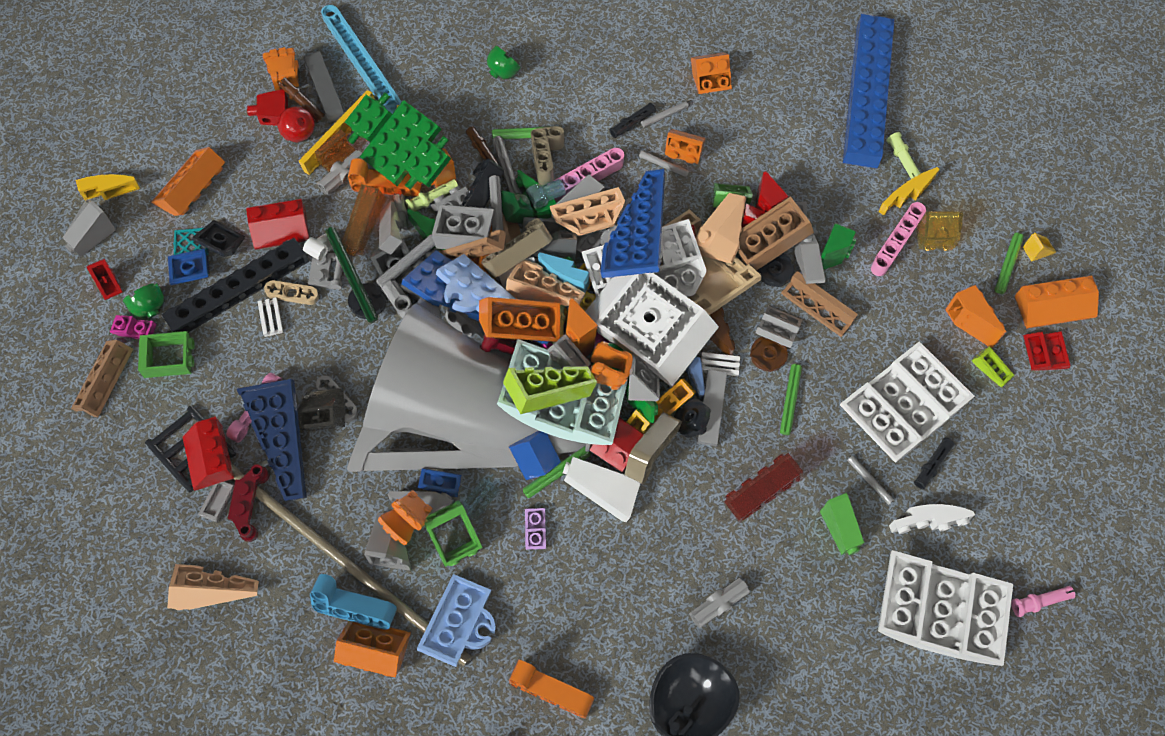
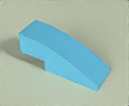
(564, 270)

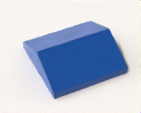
(188, 266)
(535, 455)

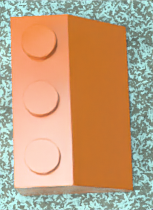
(580, 328)
(372, 648)

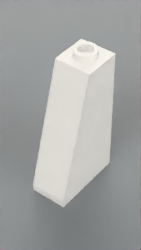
(603, 486)

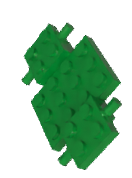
(398, 141)

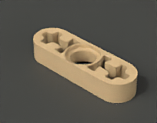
(285, 287)

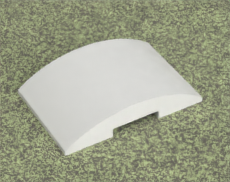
(907, 401)
(946, 610)

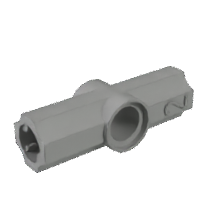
(338, 174)
(397, 297)
(719, 603)

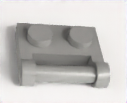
(320, 273)

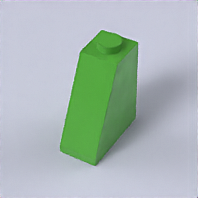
(842, 524)

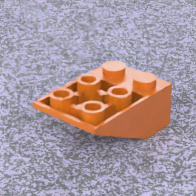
(975, 316)

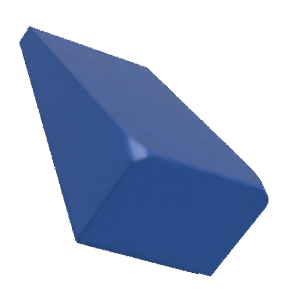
(440, 482)

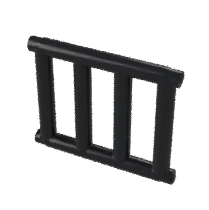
(165, 457)

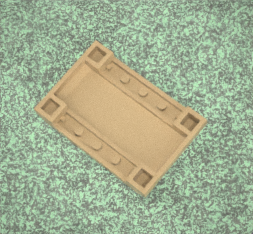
(723, 279)

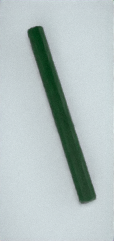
(351, 275)

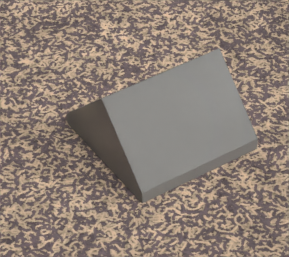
(643, 382)

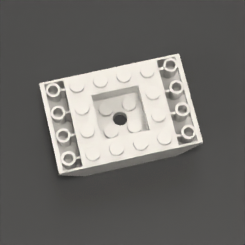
(662, 345)

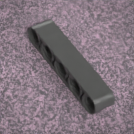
(324, 86)

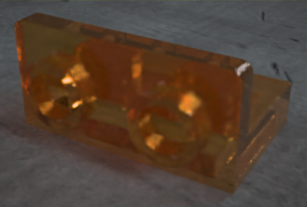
(334, 150)

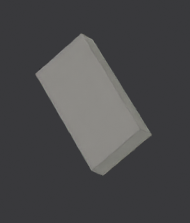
(217, 501)

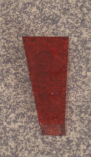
(763, 487)

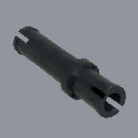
(617, 129)
(923, 479)

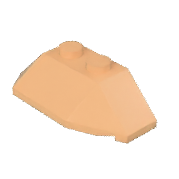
(590, 212)

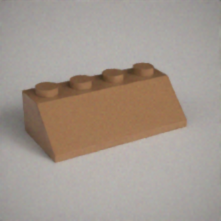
(773, 234)

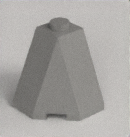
(87, 229)
(384, 550)

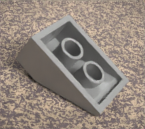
(460, 225)

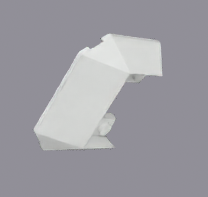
(681, 260)

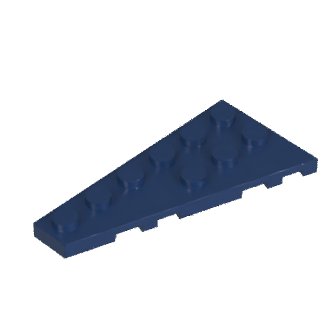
(277, 428)

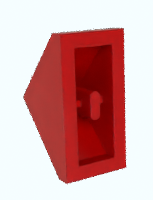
(104, 279)

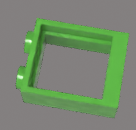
(146, 345)
(444, 515)

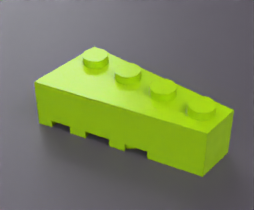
(548, 387)

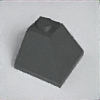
(384, 261)

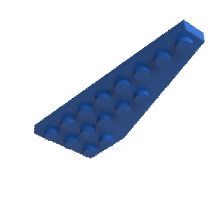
(637, 239)
(431, 287)

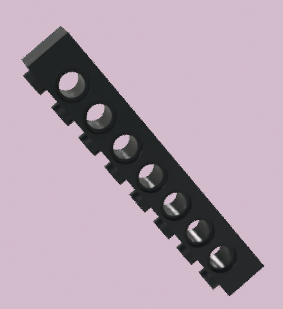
(231, 296)

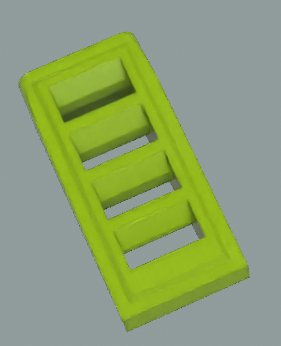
(984, 366)

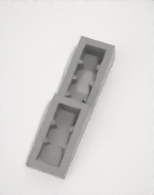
(388, 229)
(713, 399)

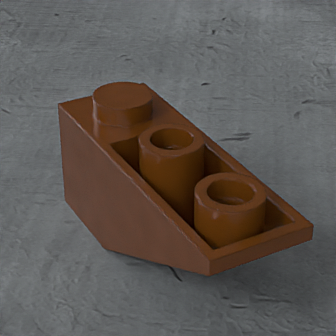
(721, 336)

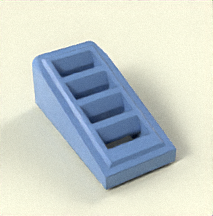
(695, 375)

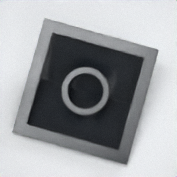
(219, 238)

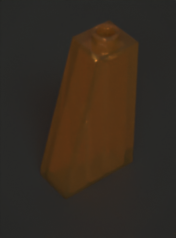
(363, 219)

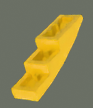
(912, 188)

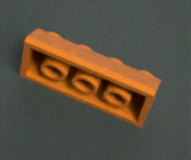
(189, 181)
(1058, 301)
(520, 319)

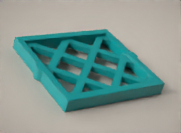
(191, 231)

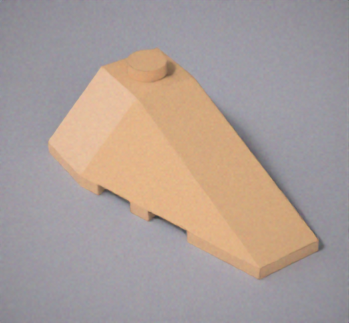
(721, 232)
(533, 284)
(195, 589)

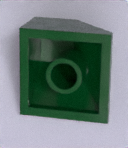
(515, 207)

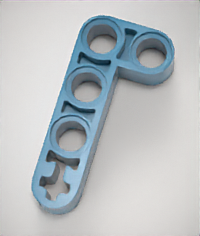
(350, 606)

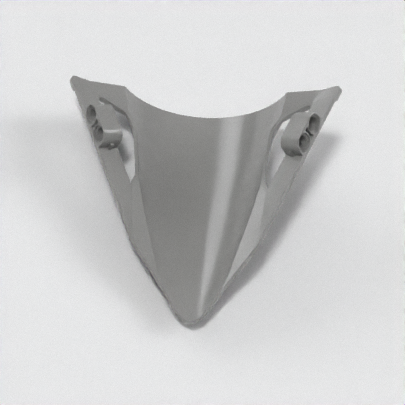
(443, 389)

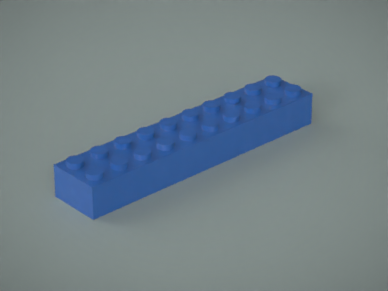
(869, 91)

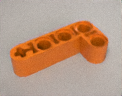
(360, 174)
(551, 689)

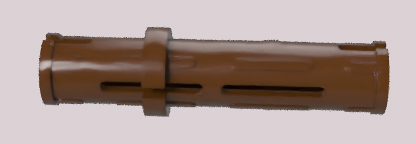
(295, 94)
(480, 144)

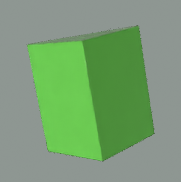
(723, 190)

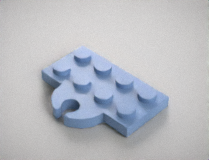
(468, 284)
(458, 621)

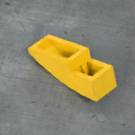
(106, 186)

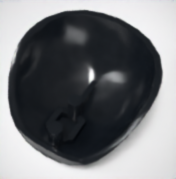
(693, 697)

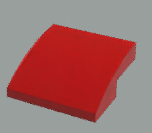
(1046, 351)

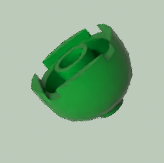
(501, 64)
(145, 301)

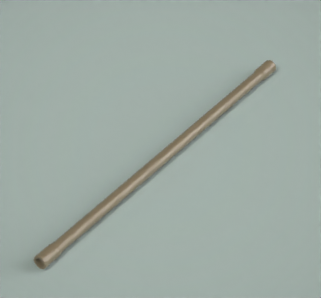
(342, 560)

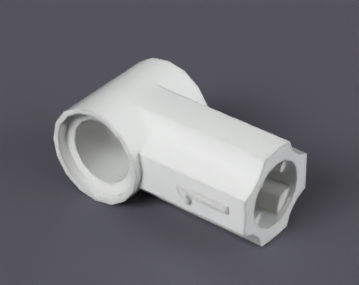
(317, 247)

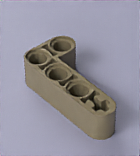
(543, 141)
(518, 249)
(651, 446)

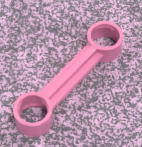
(239, 428)

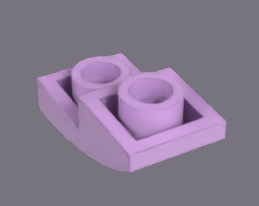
(535, 529)

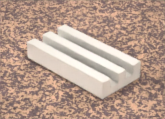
(268, 303)
(736, 359)

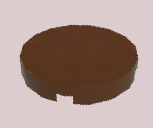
(767, 359)

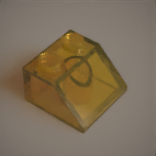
(939, 230)

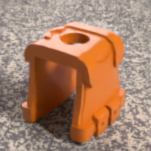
(282, 64)
(607, 356)
(407, 515)

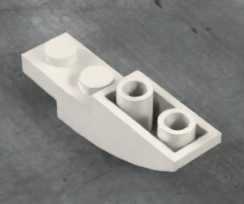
(936, 515)

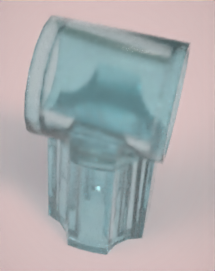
(540, 195)

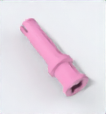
(1034, 602)

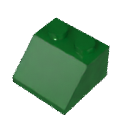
(838, 246)

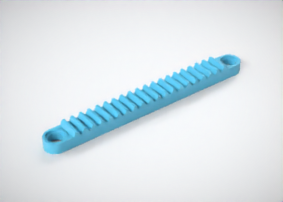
(359, 57)

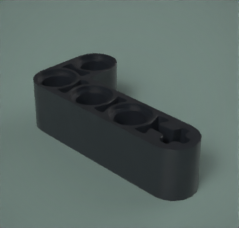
(480, 191)

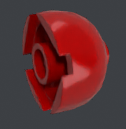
(296, 124)

